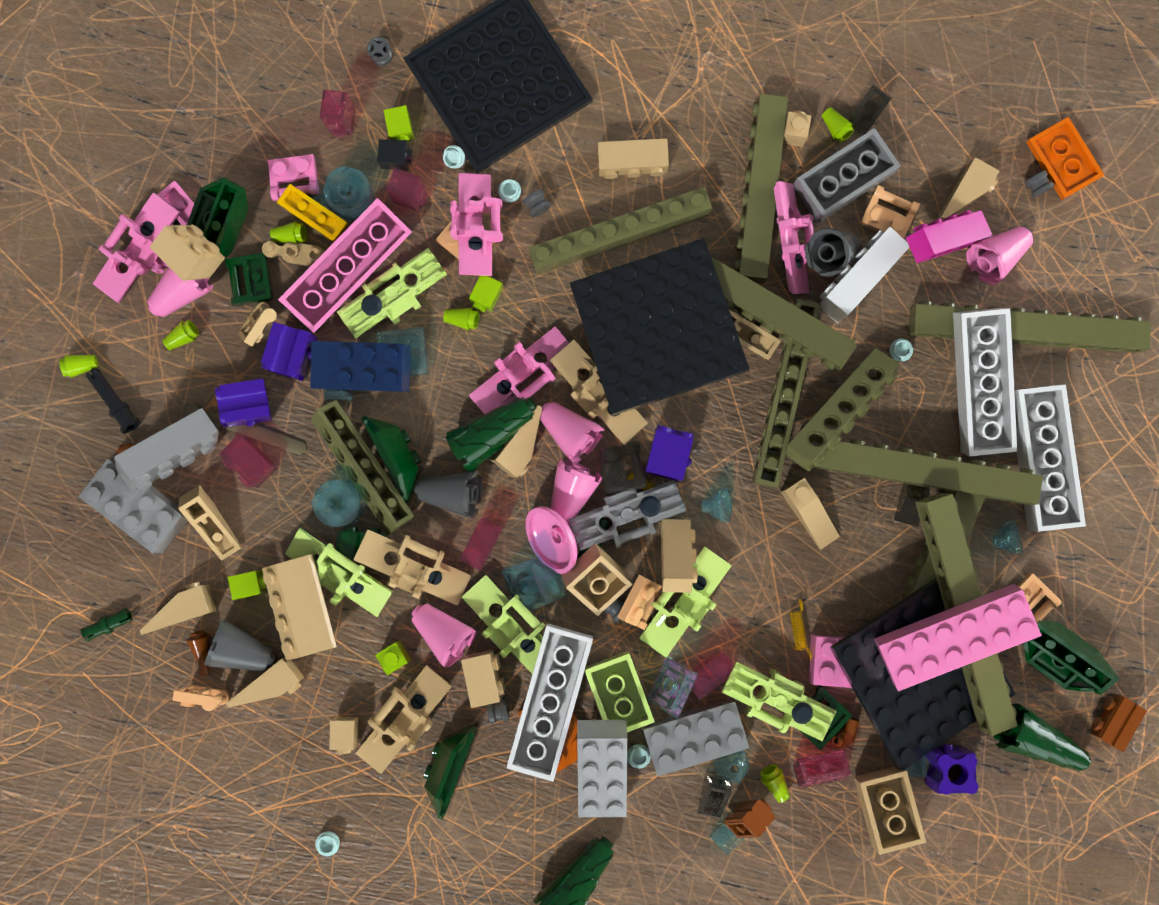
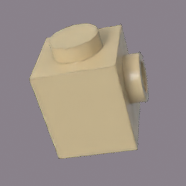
(796, 128)
(343, 734)

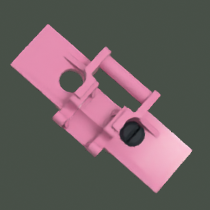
(789, 223)
(467, 226)
(138, 254)
(516, 369)

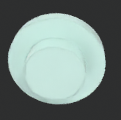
(453, 156)
(509, 191)
(901, 350)
(638, 756)
(327, 843)

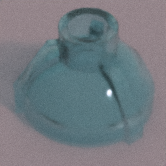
(719, 505)
(1009, 539)
(724, 763)

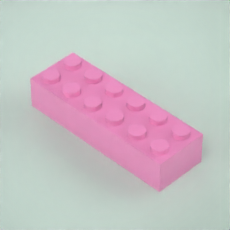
(345, 265)
(957, 637)

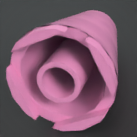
(998, 254)
(174, 293)
(570, 430)
(572, 488)
(443, 633)

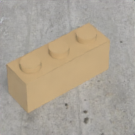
(633, 158)
(677, 556)

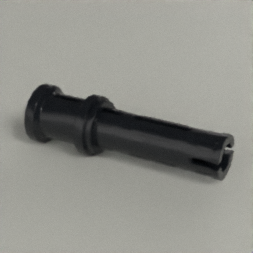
(117, 408)

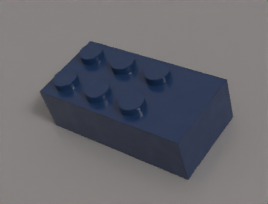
(360, 366)

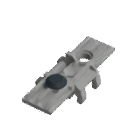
(625, 507)

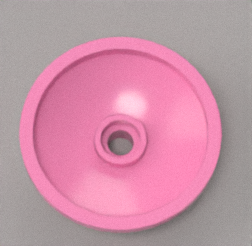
(551, 539)

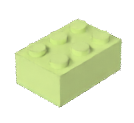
(619, 691)

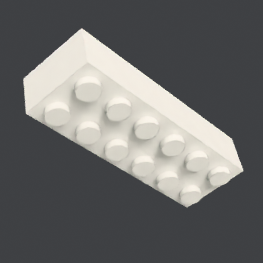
(985, 381)
(1048, 447)
(550, 702)

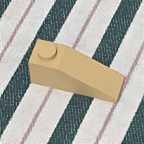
(973, 184)
(754, 336)
(518, 450)
(810, 512)
(208, 522)
(183, 607)
(275, 682)

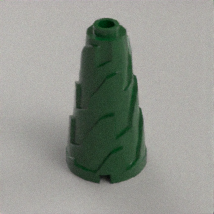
(488, 433)
(1042, 742)
(579, 877)

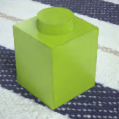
(399, 124)
(486, 293)
(247, 584)
(393, 657)

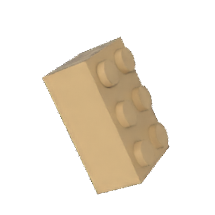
(889, 810)

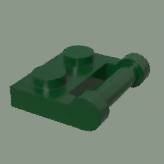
(256, 279)
(838, 721)

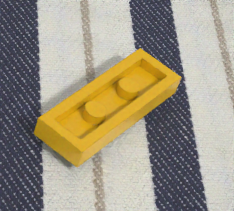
(312, 213)

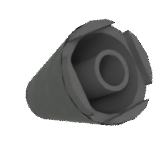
(831, 251)
(452, 492)
(238, 650)

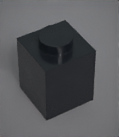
(394, 154)

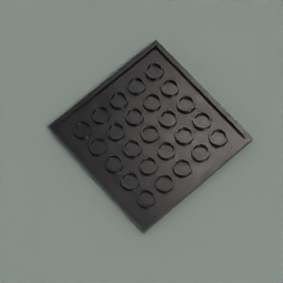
(498, 81)
(659, 327)
(920, 715)

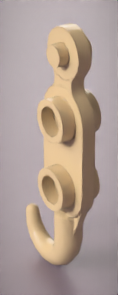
(293, 253)

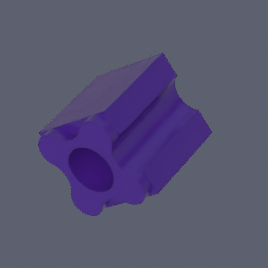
(288, 352)
(243, 403)
(669, 453)
(939, 763)

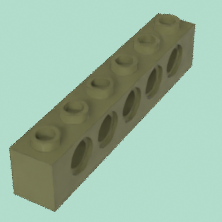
(875, 365)
(362, 467)

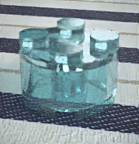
(336, 188)
(325, 503)

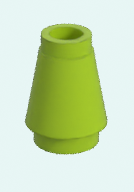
(837, 124)
(292, 232)
(463, 317)
(181, 335)
(77, 364)
(775, 782)

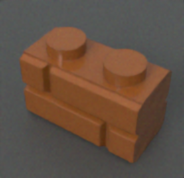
(1117, 722)
(749, 818)

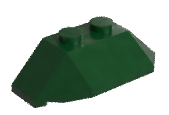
(220, 213)
(396, 454)
(1069, 659)
(447, 767)

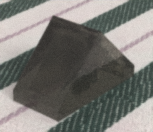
(869, 109)
(906, 508)
(714, 796)

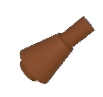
(199, 646)

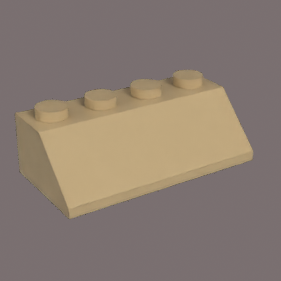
(299, 607)

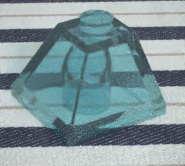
(534, 583)

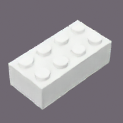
(863, 275)

